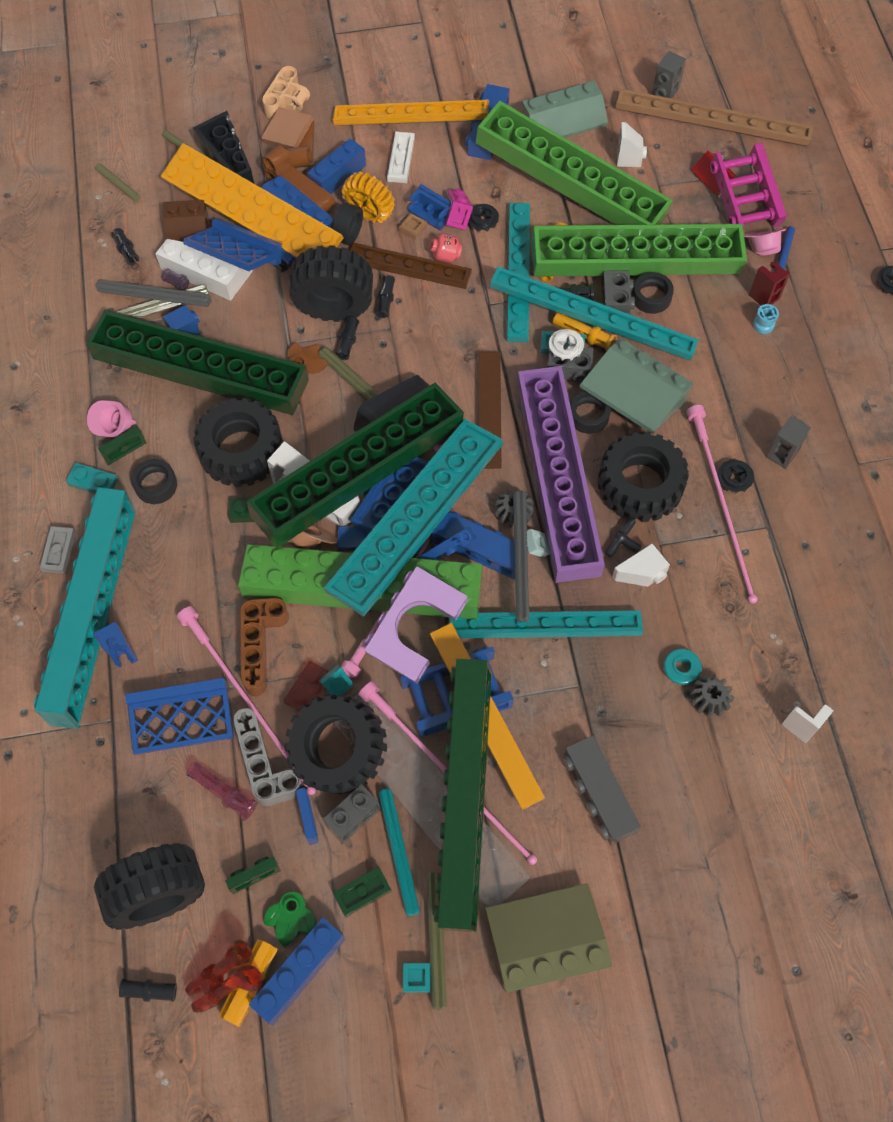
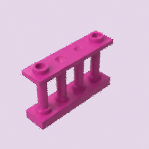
(763, 176)

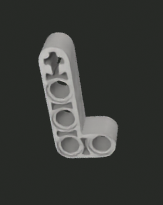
(260, 756)

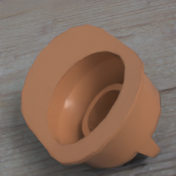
(312, 537)

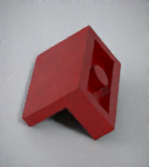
(703, 171)

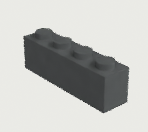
(601, 791)

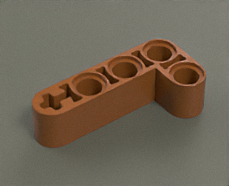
(278, 163)
(257, 647)

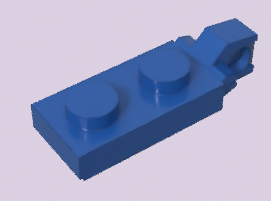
(449, 545)

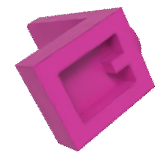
(459, 209)

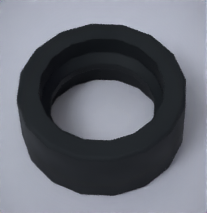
(348, 222)
(655, 280)
(584, 425)
(153, 466)

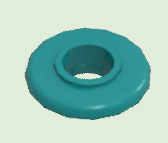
(687, 657)

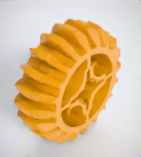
(370, 195)

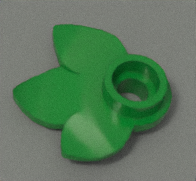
(288, 921)

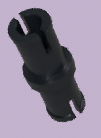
(125, 246)
(385, 296)
(347, 338)
(148, 990)

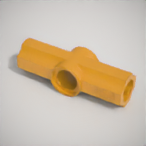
(238, 1001)

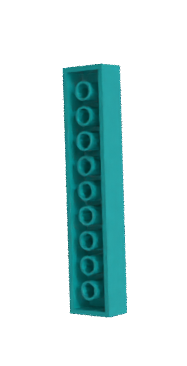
(85, 609)

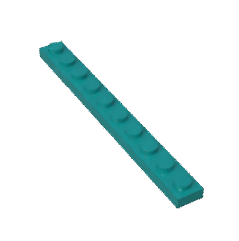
(594, 313)

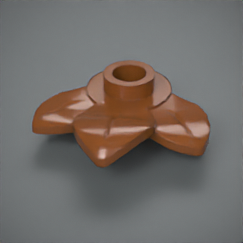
(307, 356)

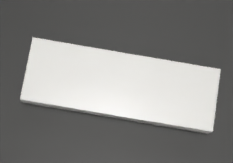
(401, 157)

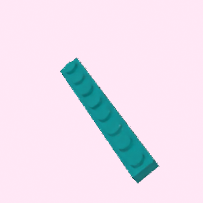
(519, 263)
(551, 624)

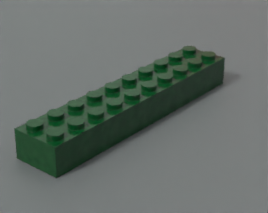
(198, 362)
(354, 465)
(464, 797)

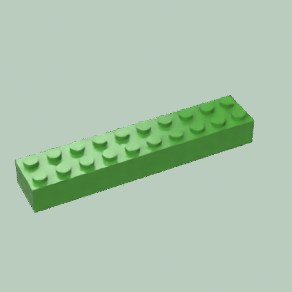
(570, 169)
(638, 249)
(302, 574)

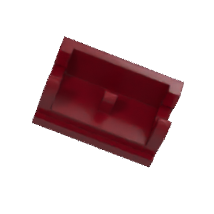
(769, 285)

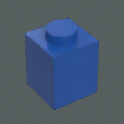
(183, 320)

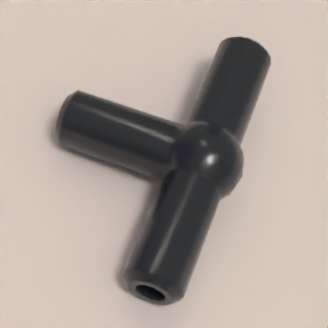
(621, 537)

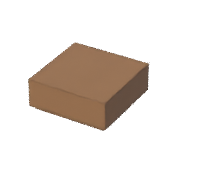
(413, 226)

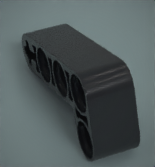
(388, 400)

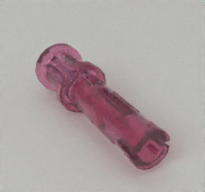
(230, 796)

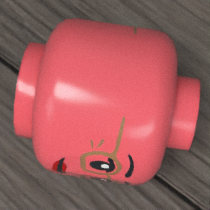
(446, 248)

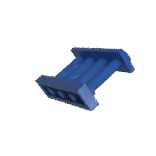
(432, 724)

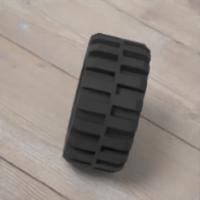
(331, 283)
(233, 418)
(649, 452)
(305, 738)
(149, 886)

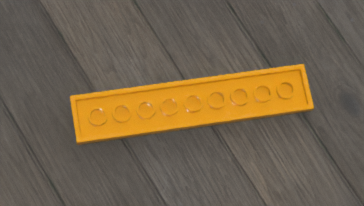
(247, 203)

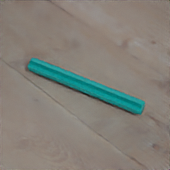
(399, 853)

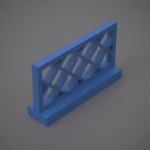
(236, 245)
(171, 696)

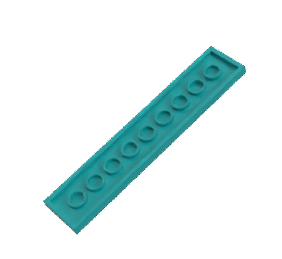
(413, 517)

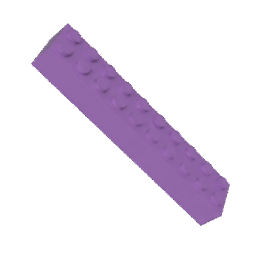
(559, 475)

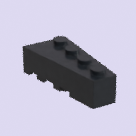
(220, 143)

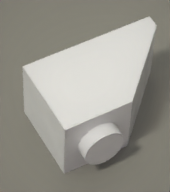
(630, 147)
(643, 568)

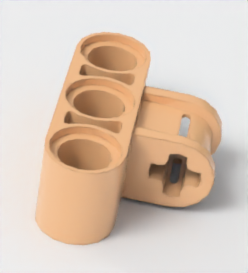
(285, 93)

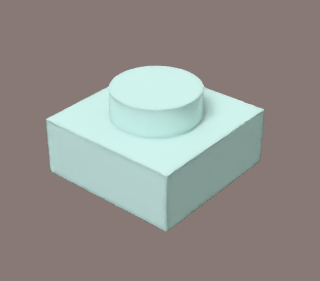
(537, 543)

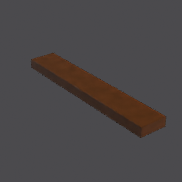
(414, 266)
(490, 399)

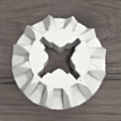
(560, 337)

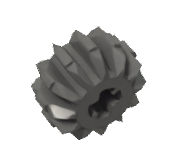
(505, 507)
(720, 693)

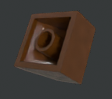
(184, 218)

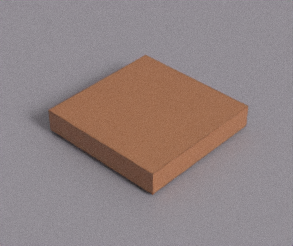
(287, 128)

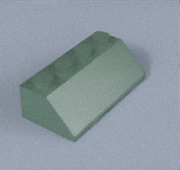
(569, 110)

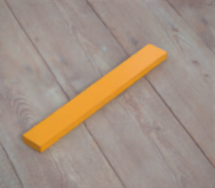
(411, 112)
(499, 737)

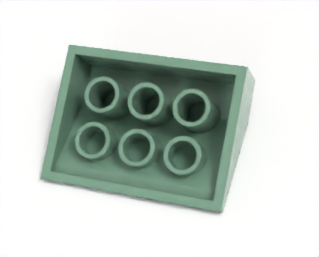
(637, 385)

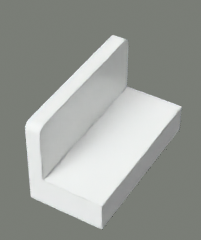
(804, 725)

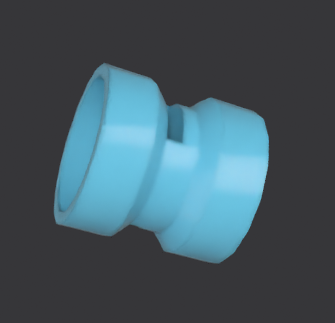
(765, 319)

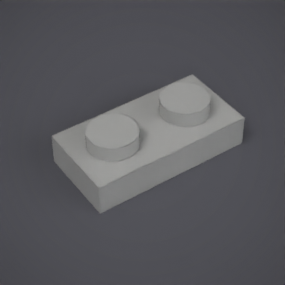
(57, 550)

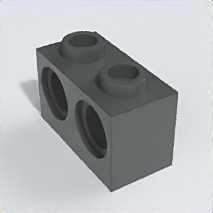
(669, 75)
(617, 290)
(570, 368)
(788, 442)
(352, 814)

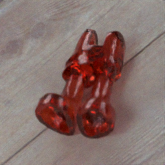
(212, 979)

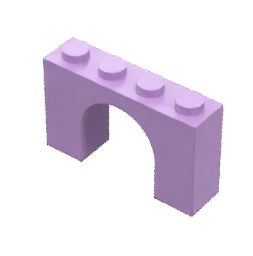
(419, 590)

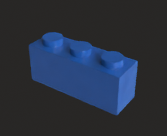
(338, 166)

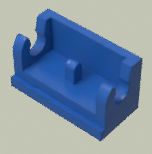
(429, 206)
(115, 643)

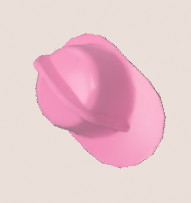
(765, 242)
(109, 418)

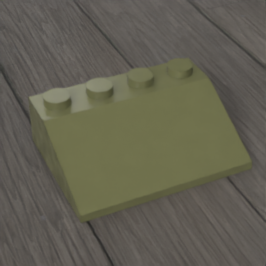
(547, 938)

